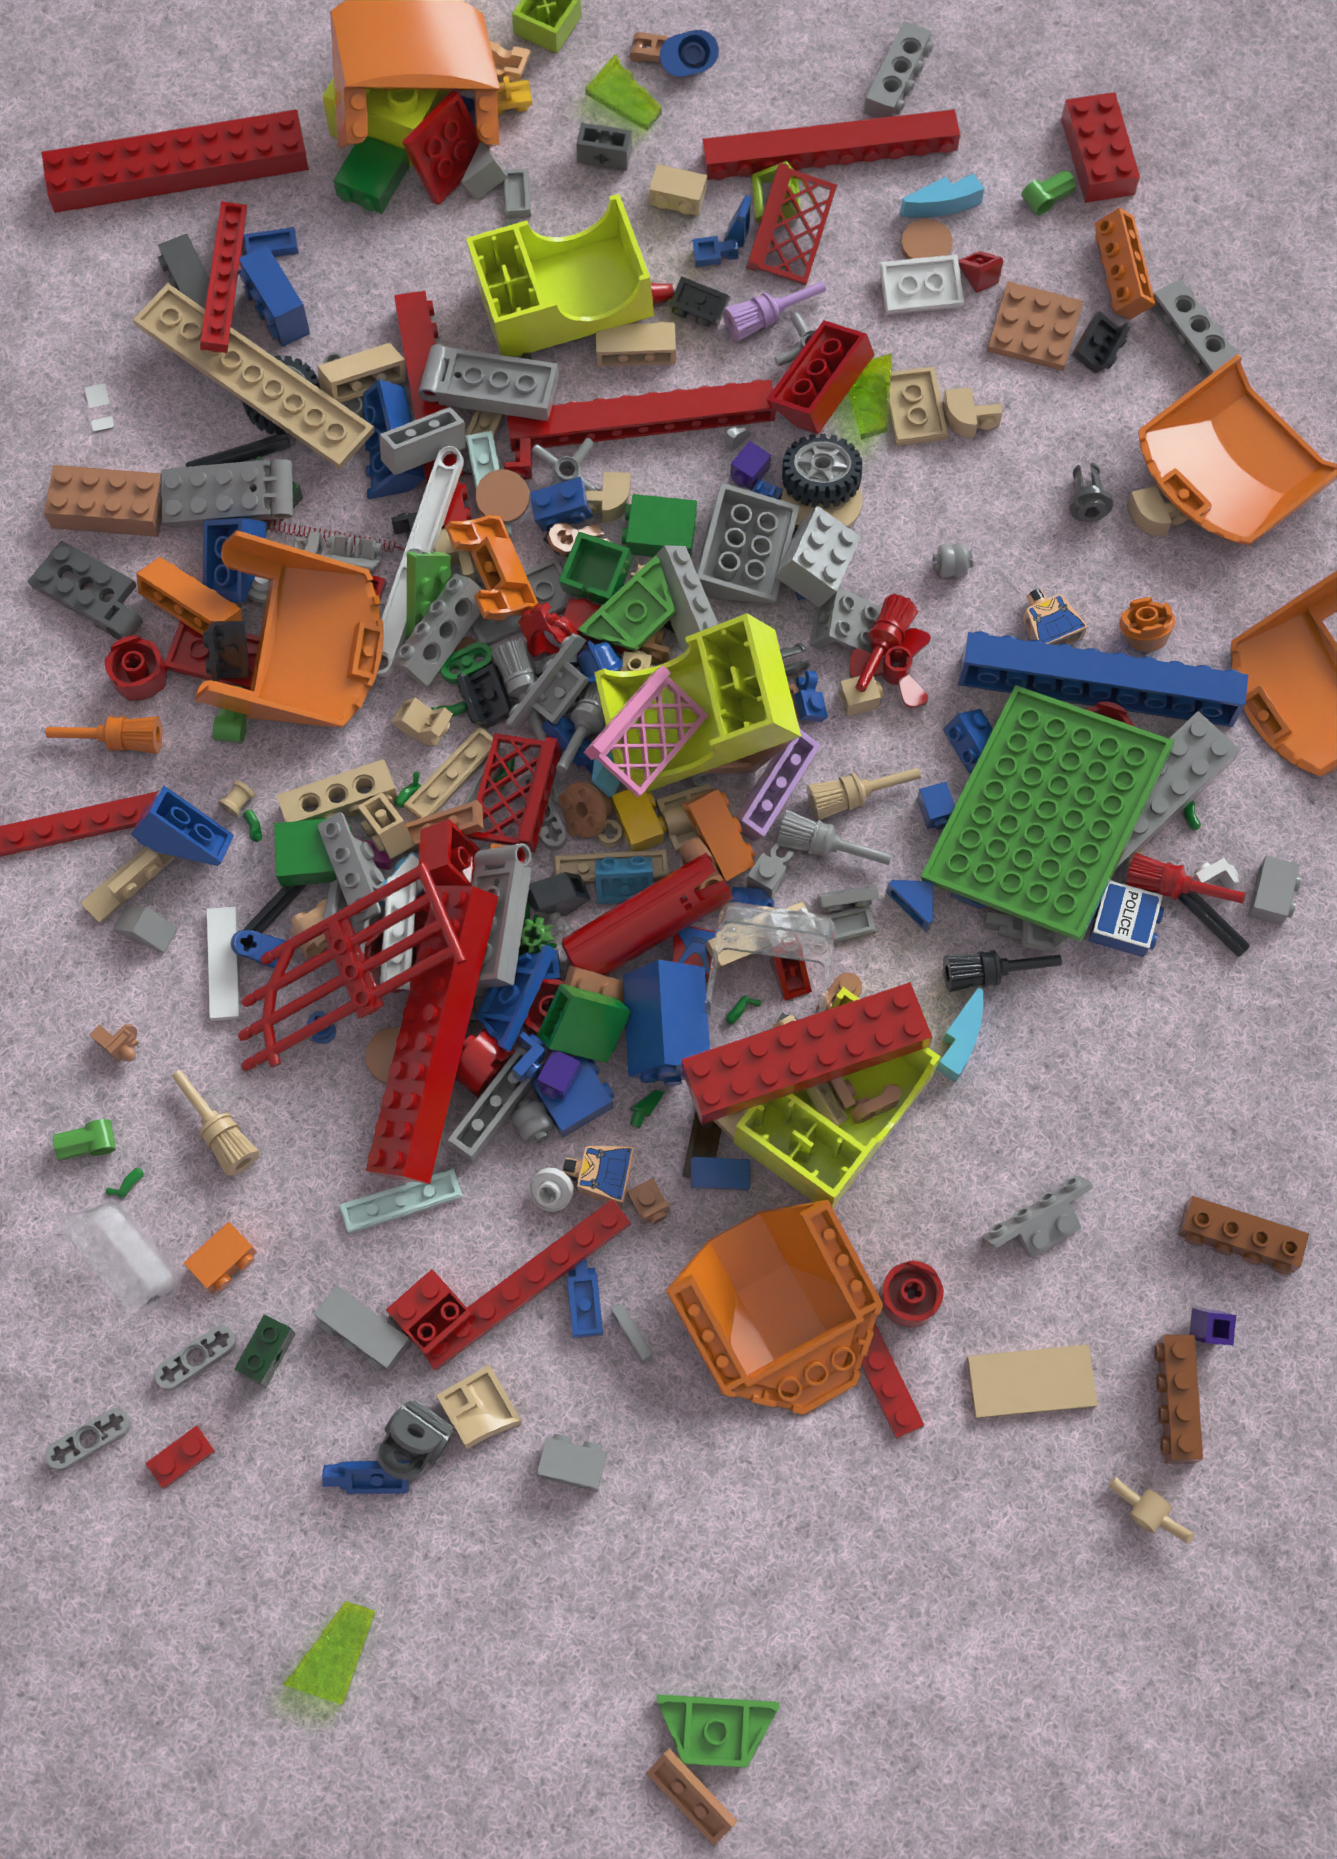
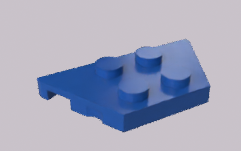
(508, 1006)

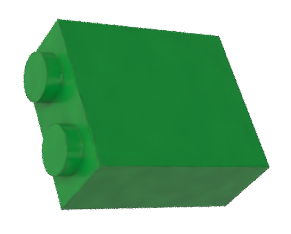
(371, 174)
(657, 523)
(302, 854)
(583, 1023)

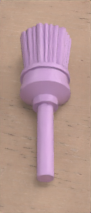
(763, 311)

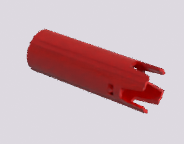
(646, 918)

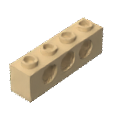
(344, 784)

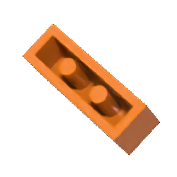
(720, 832)

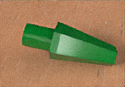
(644, 1108)

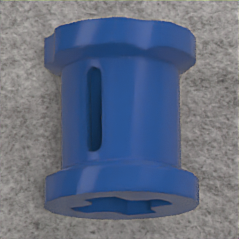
(329, 1032)

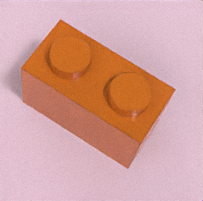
(221, 1258)

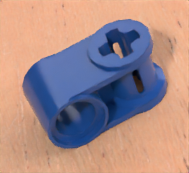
(260, 945)

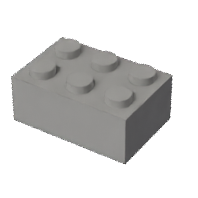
(818, 556)

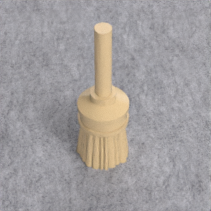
(850, 792)
(220, 1132)

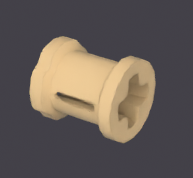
(236, 798)

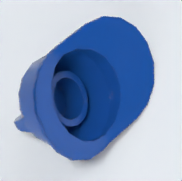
(689, 53)
(597, 658)

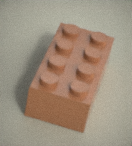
(104, 500)

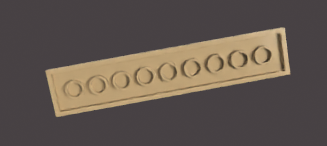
(257, 379)

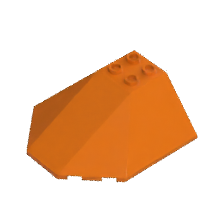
(780, 1307)

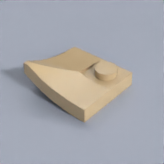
(478, 1407)

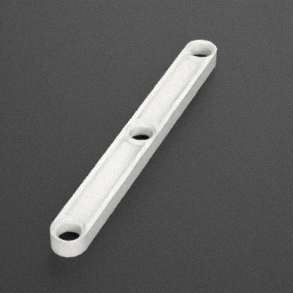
(422, 539)

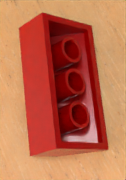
(821, 376)

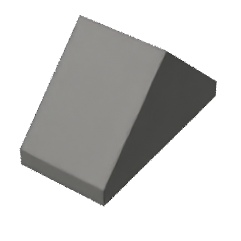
(483, 173)
(145, 927)

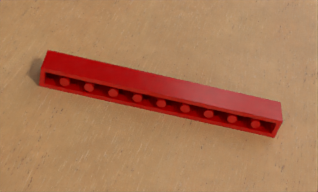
(831, 144)
(417, 338)
(647, 415)

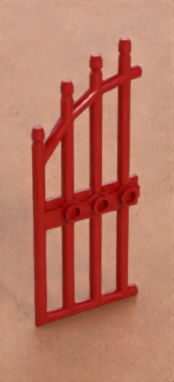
(351, 963)

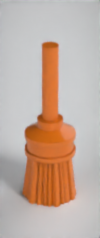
(118, 733)

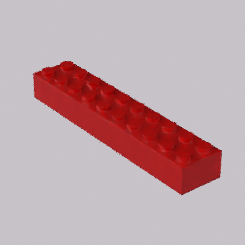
(174, 161)
(431, 1042)

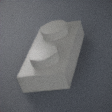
(859, 896)

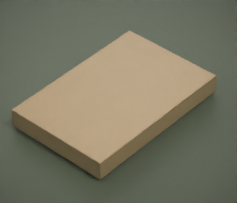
(916, 407)

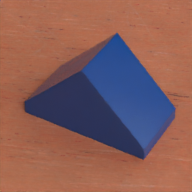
(914, 899)

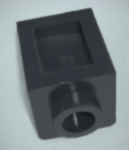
(404, 523)

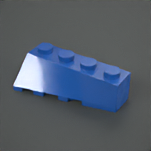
(387, 409)

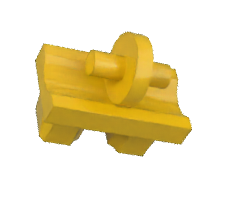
(514, 95)

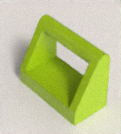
(767, 176)

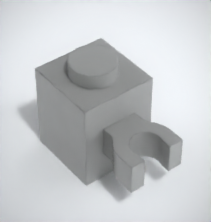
(769, 871)

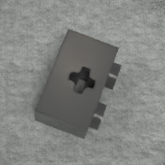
(604, 146)

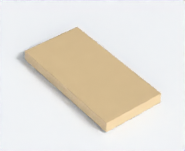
(1032, 1381)

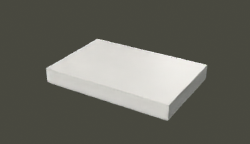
(921, 284)

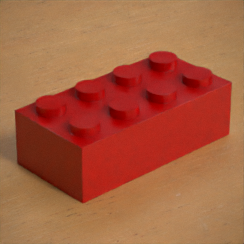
(1100, 147)

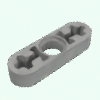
(557, 826)
(180, 1377)
(71, 1457)

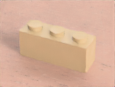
(637, 344)
(356, 373)

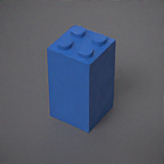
(664, 1019)

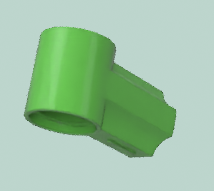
(1043, 195)
(229, 726)
(93, 1139)

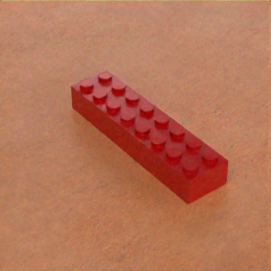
(806, 1053)

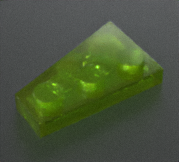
(622, 94)
(872, 396)
(334, 1657)

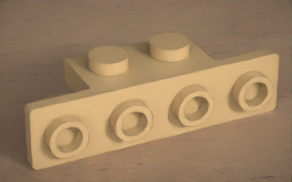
(125, 883)

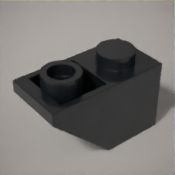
(558, 894)

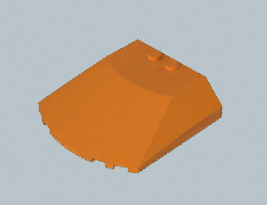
(1231, 458)

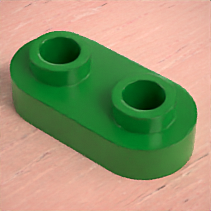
(465, 661)

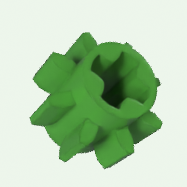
(544, 931)

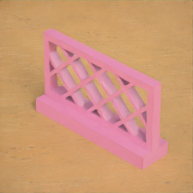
(625, 720)

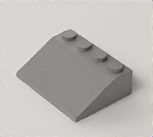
(745, 545)

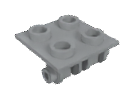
(366, 558)

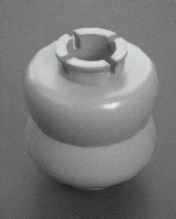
(952, 560)
(532, 1121)

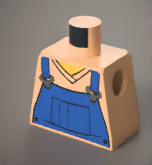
(1052, 620)
(602, 1172)

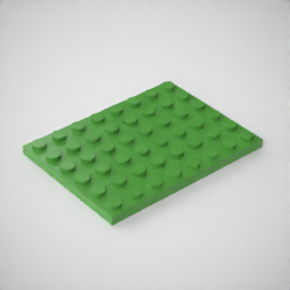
(1048, 812)

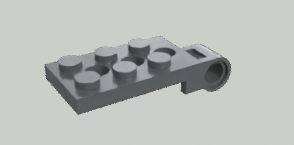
(108, 616)

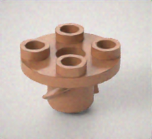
(585, 809)

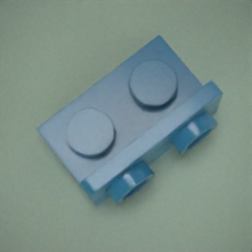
(622, 878)

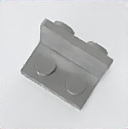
(845, 621)

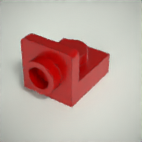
(523, 460)

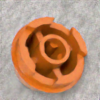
(1147, 624)

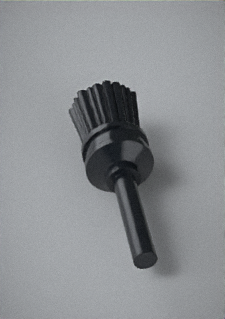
(988, 968)

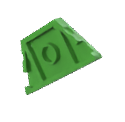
(425, 582)
(634, 610)
(716, 1728)

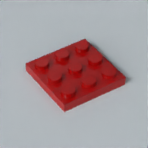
(443, 147)

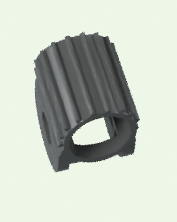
(415, 1435)

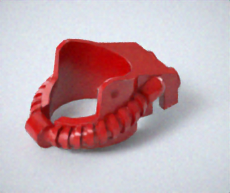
(539, 620)

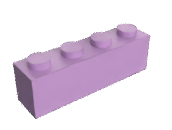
(776, 786)

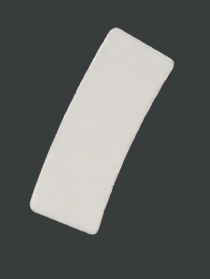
(98, 396)

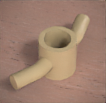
(1150, 1511)

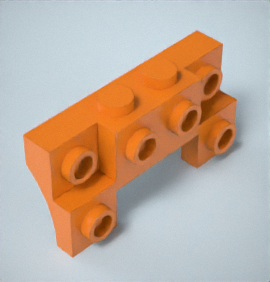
(498, 564)

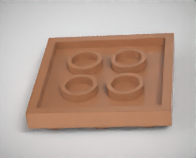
(1035, 326)

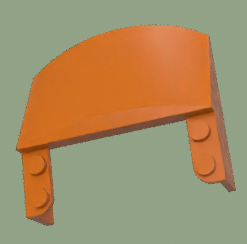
(410, 49)
(315, 638)
(1294, 678)

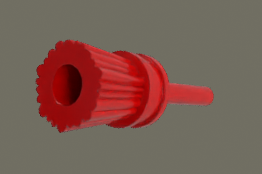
(887, 632)
(1172, 880)

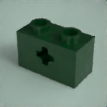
(265, 1351)

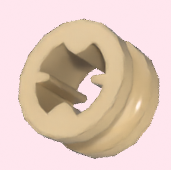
(616, 828)

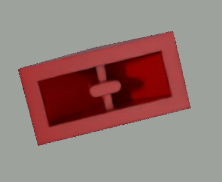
(981, 269)
(790, 976)

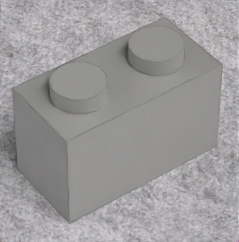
(1274, 890)
(572, 1463)

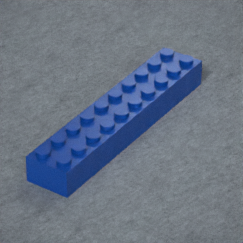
(1096, 677)

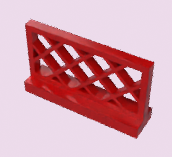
(770, 216)
(538, 795)

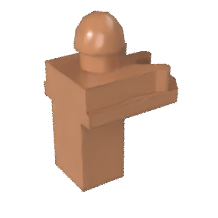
(120, 1044)

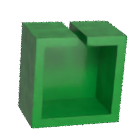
(595, 568)

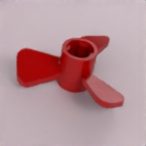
(913, 643)

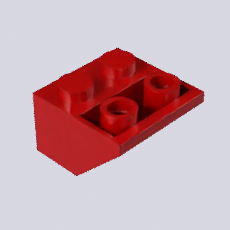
(428, 1312)

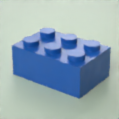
(273, 296)

